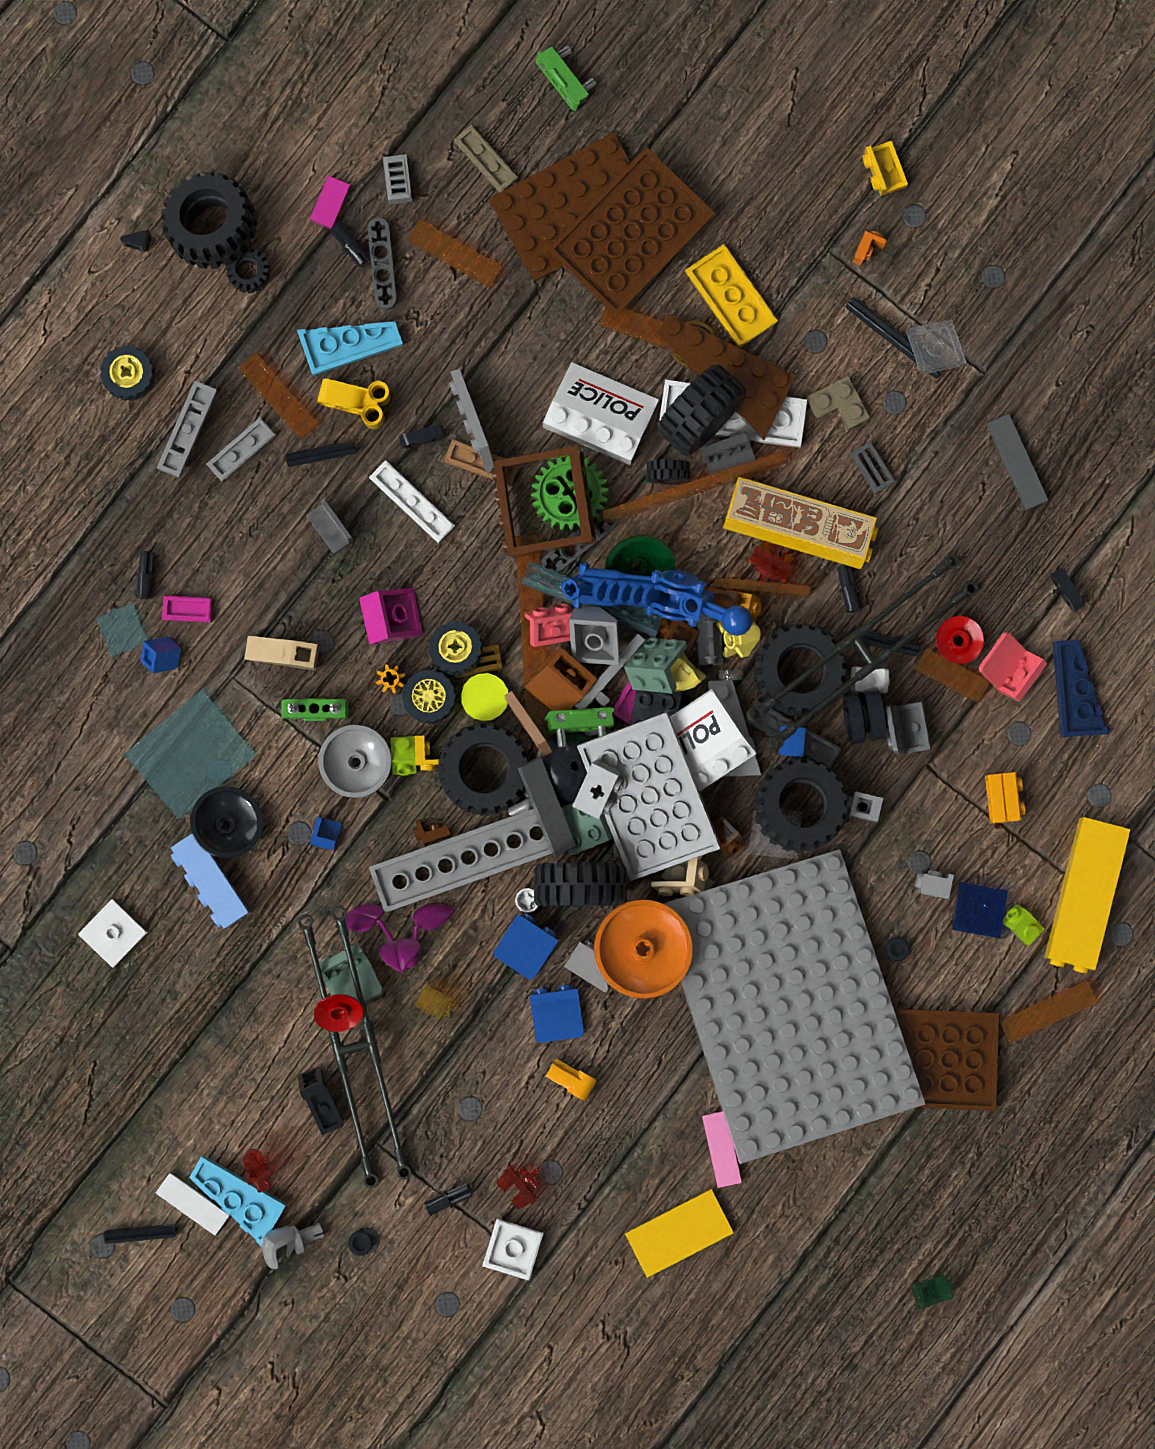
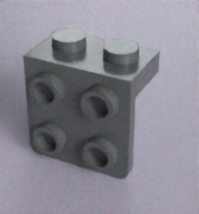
(907, 728)

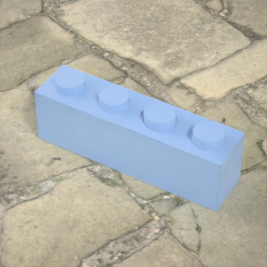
(210, 881)

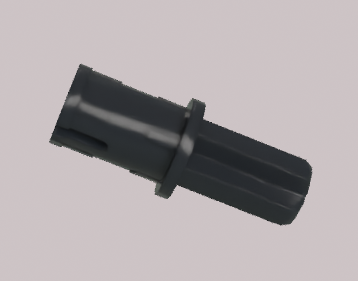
(349, 244)
(145, 575)
(848, 588)
(448, 1199)

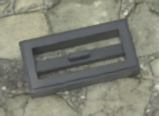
(854, 455)

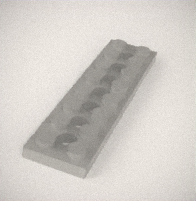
(452, 849)

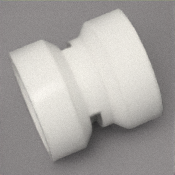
(525, 900)

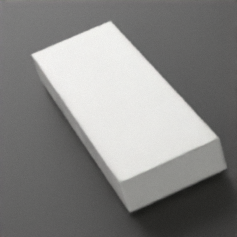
(192, 1203)

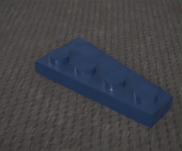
(1076, 699)

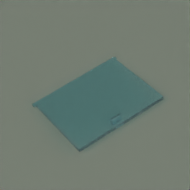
(189, 752)

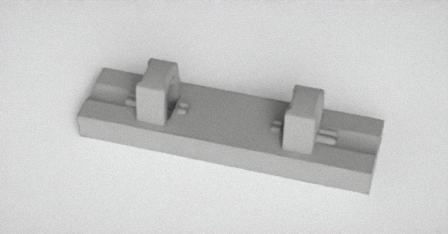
(187, 429)
(594, 692)

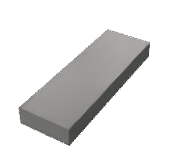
(241, 449)

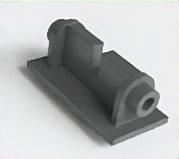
(709, 642)

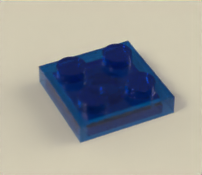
(979, 910)

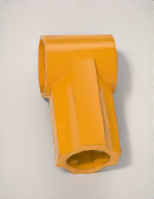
(576, 1082)

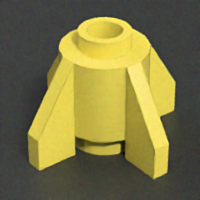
(740, 644)
(686, 674)

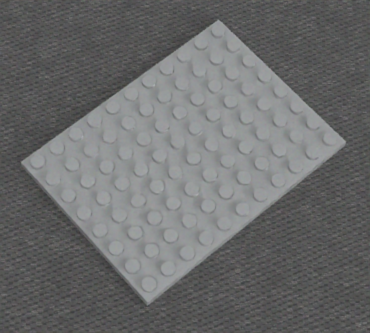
(793, 1008)

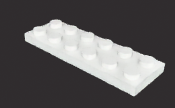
(785, 430)

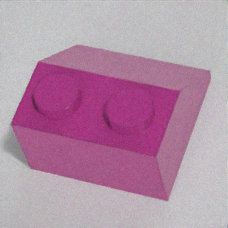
(390, 615)

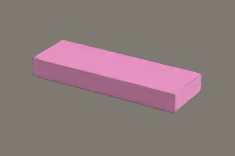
(721, 1150)

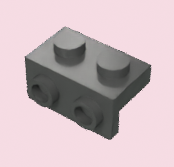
(727, 453)

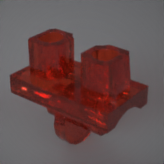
(770, 565)
(257, 1169)
(525, 1195)

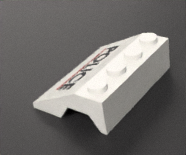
(600, 413)
(711, 739)

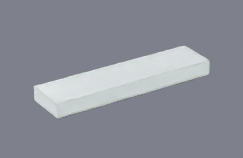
(412, 501)

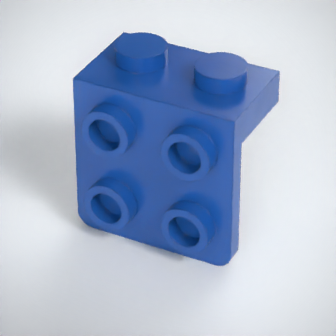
(525, 946)
(556, 1014)

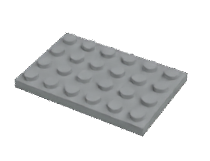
(658, 809)

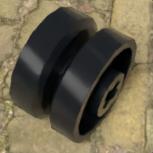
(865, 716)

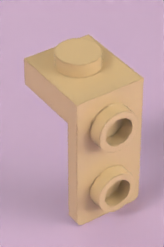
(695, 881)

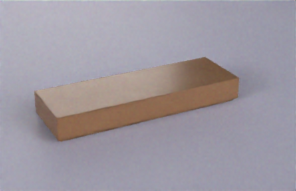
(464, 457)
(527, 723)

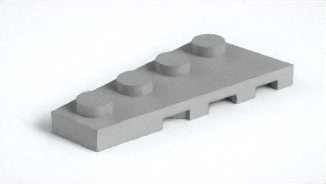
(471, 423)

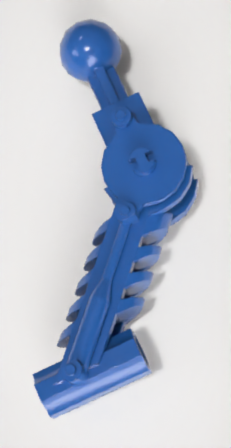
(677, 603)

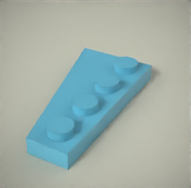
(347, 344)
(252, 1210)

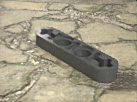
(382, 264)
(580, 549)

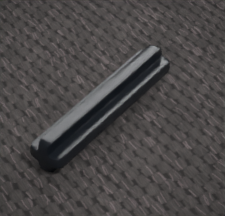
(320, 453)
(886, 642)
(139, 1233)

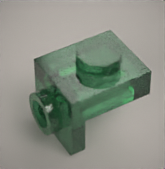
(932, 1291)

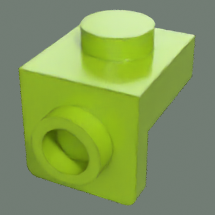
(403, 755)
(1023, 924)

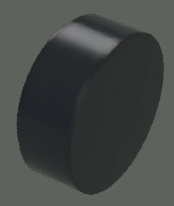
(897, 949)
(360, 1243)

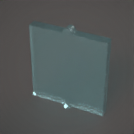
(121, 630)

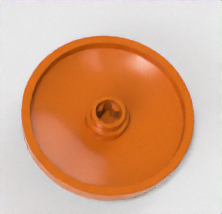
(643, 949)

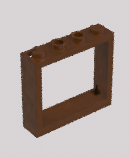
(582, 494)

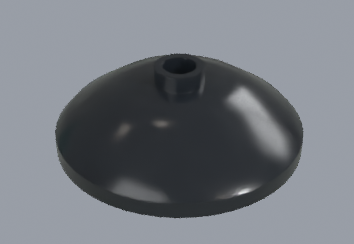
(558, 766)
(228, 806)

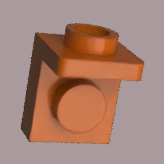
(864, 249)

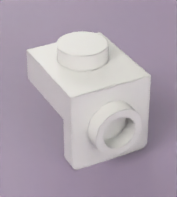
(878, 678)

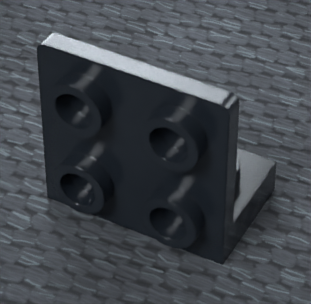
(649, 704)

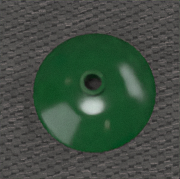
(646, 549)

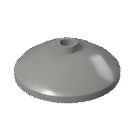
(337, 758)

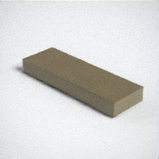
(485, 159)

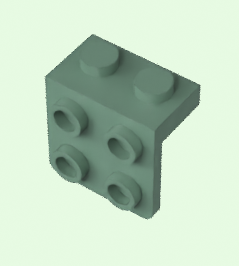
(651, 665)
(586, 829)
(339, 979)

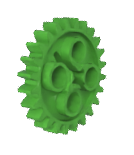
(552, 504)

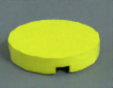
(484, 697)

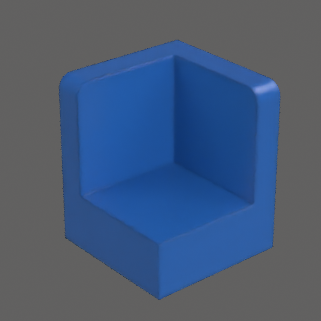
(160, 654)
(793, 745)
(325, 833)

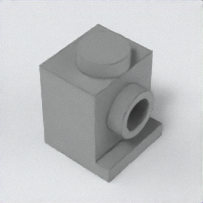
(872, 803)
(934, 885)

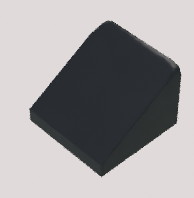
(137, 240)

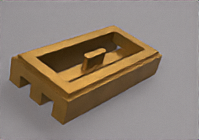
(489, 668)

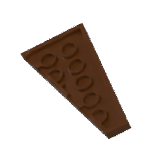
(764, 382)

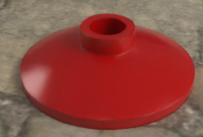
(969, 632)
(338, 1013)

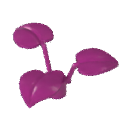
(404, 952)

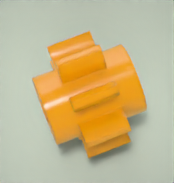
(384, 676)

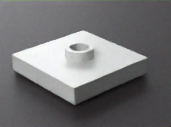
(112, 933)
(512, 1249)

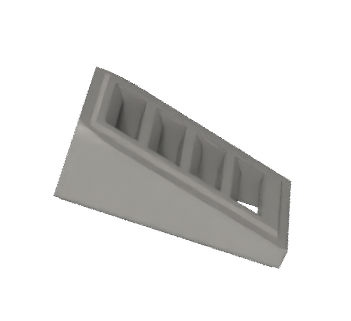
(402, 197)

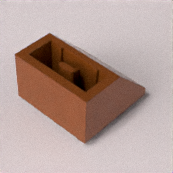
(560, 681)

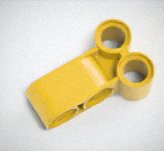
(354, 399)

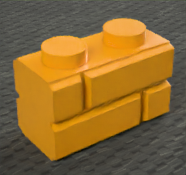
(1004, 798)

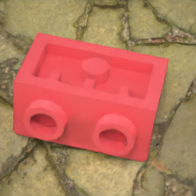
(549, 624)

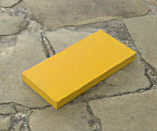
(731, 296)
(679, 1233)

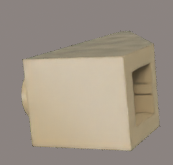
(282, 652)

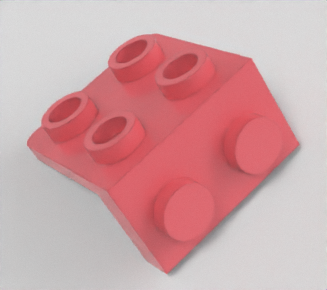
(1011, 667)

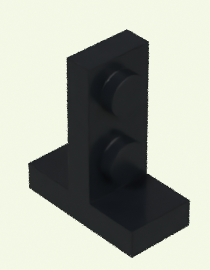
(320, 1101)

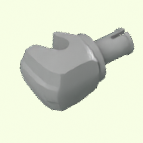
(288, 1239)

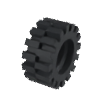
(255, 282)
(668, 471)

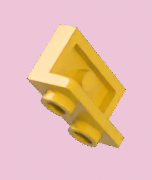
(885, 168)

